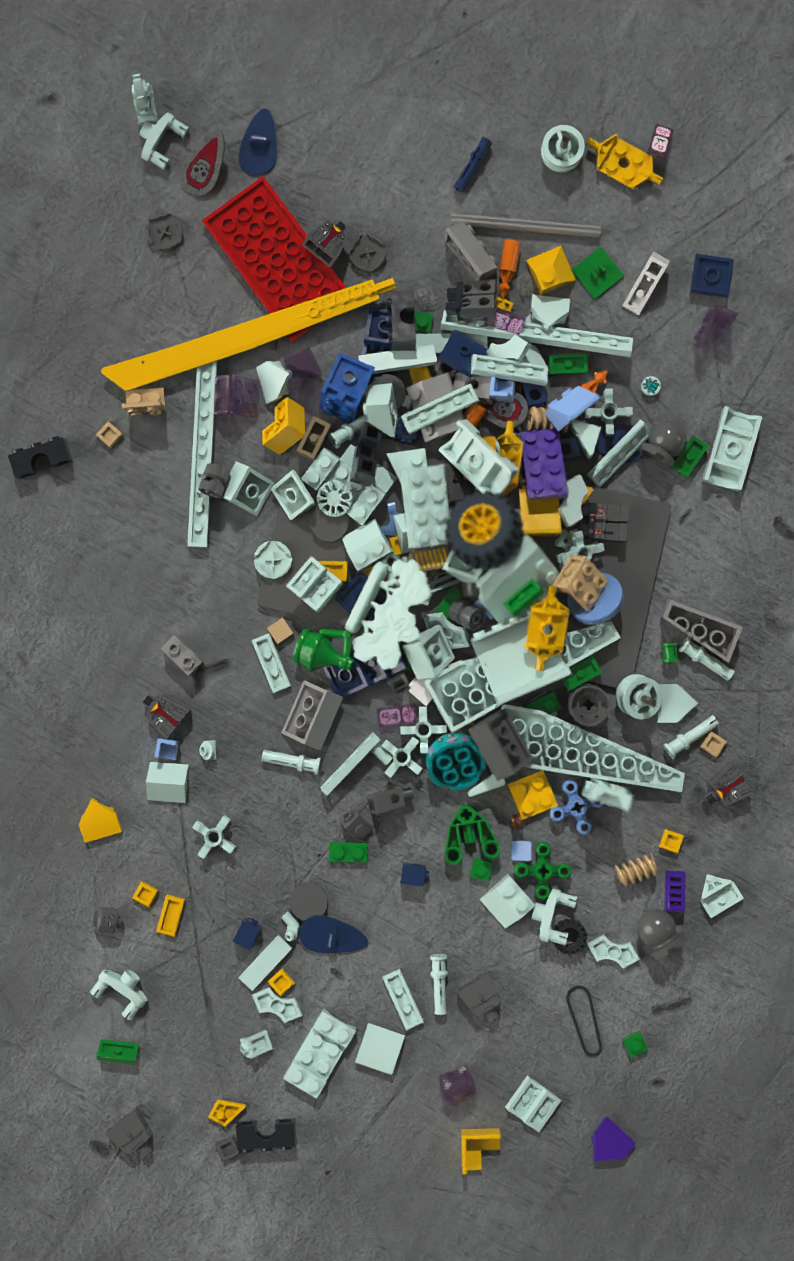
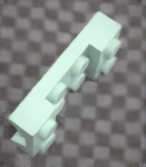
(732, 449)
(478, 460)
(329, 468)
(606, 793)
(319, 1053)

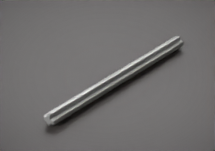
(527, 225)

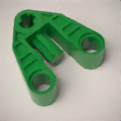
(453, 839)

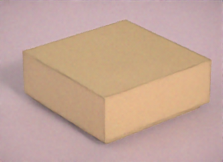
(109, 434)
(280, 630)
(713, 744)

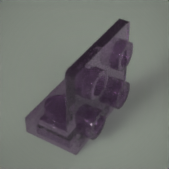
(720, 316)
(236, 396)

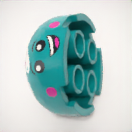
(455, 761)

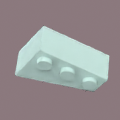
(406, 460)

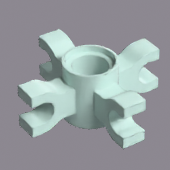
(625, 412)
(578, 544)
(423, 738)
(394, 751)
(222, 842)

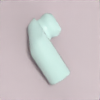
(292, 926)

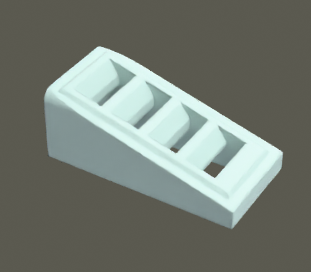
(487, 784)

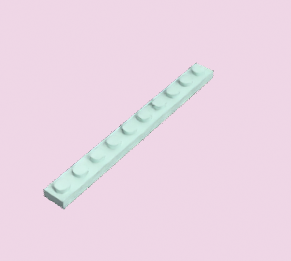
(538, 334)
(201, 454)

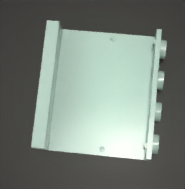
(509, 664)

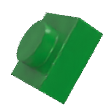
(423, 322)
(480, 869)
(635, 1044)

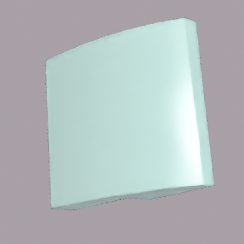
(314, 584)
(379, 1049)
(533, 1103)

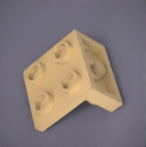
(145, 401)
(581, 581)

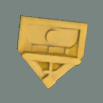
(98, 822)

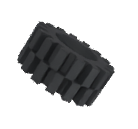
(581, 938)

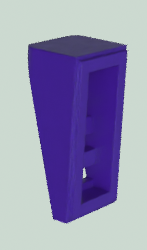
(667, 898)

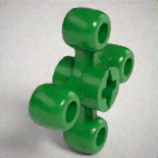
(551, 870)

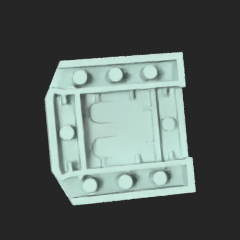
(507, 579)

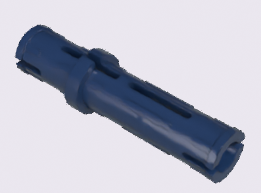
(476, 158)

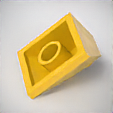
(550, 270)

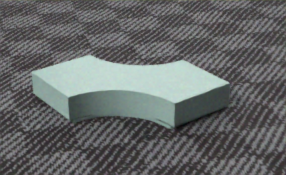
(512, 350)
(571, 507)
(455, 635)
(605, 949)
(285, 1008)

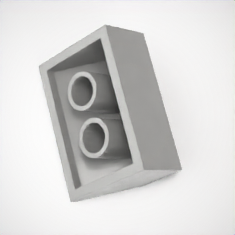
(470, 251)
(428, 391)
(312, 715)

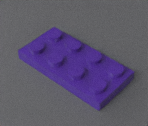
(543, 465)

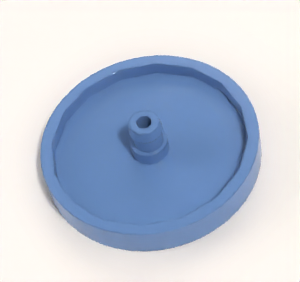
(604, 608)

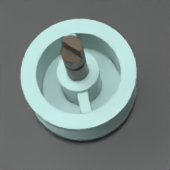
(562, 148)
(639, 696)

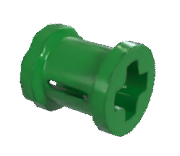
(670, 652)

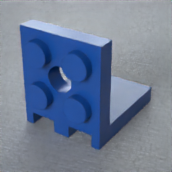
(341, 396)

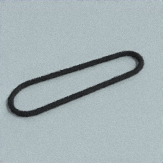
(594, 1019)

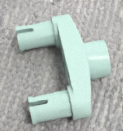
(153, 135)
(545, 913)
(125, 985)

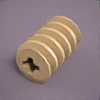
(537, 418)
(636, 870)

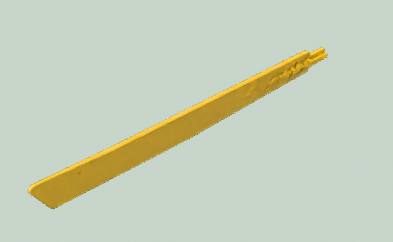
(242, 337)

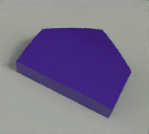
(610, 1141)

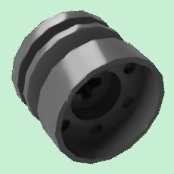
(597, 712)

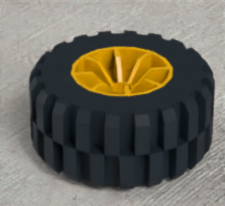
(484, 530)

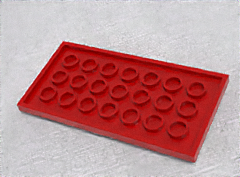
(268, 250)

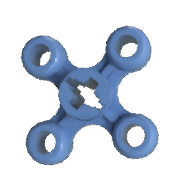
(567, 810)

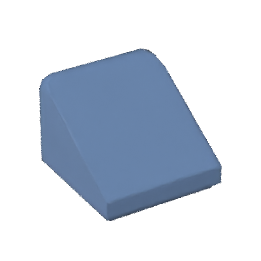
(521, 850)

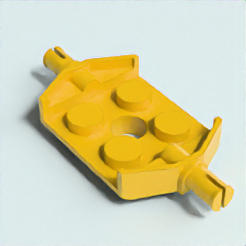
(614, 150)
(511, 448)
(542, 613)

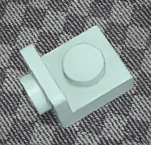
(255, 1044)

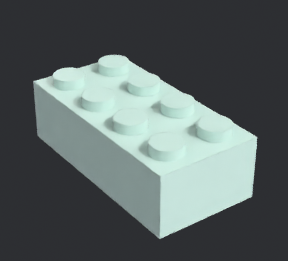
(425, 505)

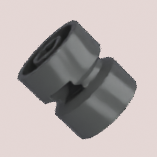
(214, 479)
(467, 614)

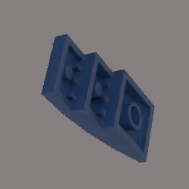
(377, 336)
(361, 675)

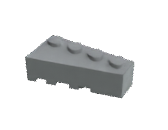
(710, 631)

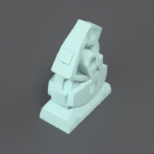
(144, 100)

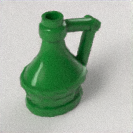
(316, 651)

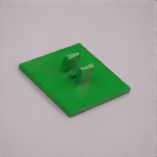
(597, 272)

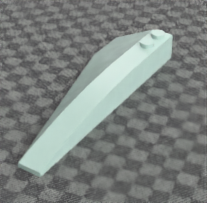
(465, 693)
(574, 751)

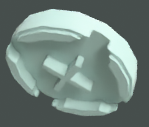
(273, 559)

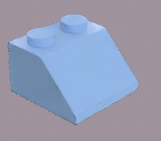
(570, 406)

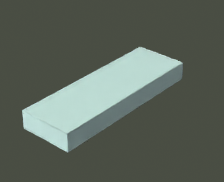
(383, 478)
(271, 663)
(265, 962)
(403, 999)

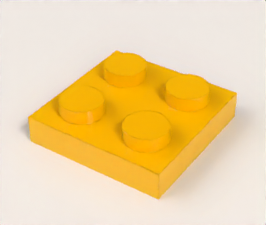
(532, 794)

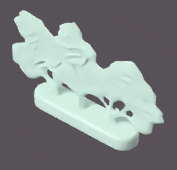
(392, 619)

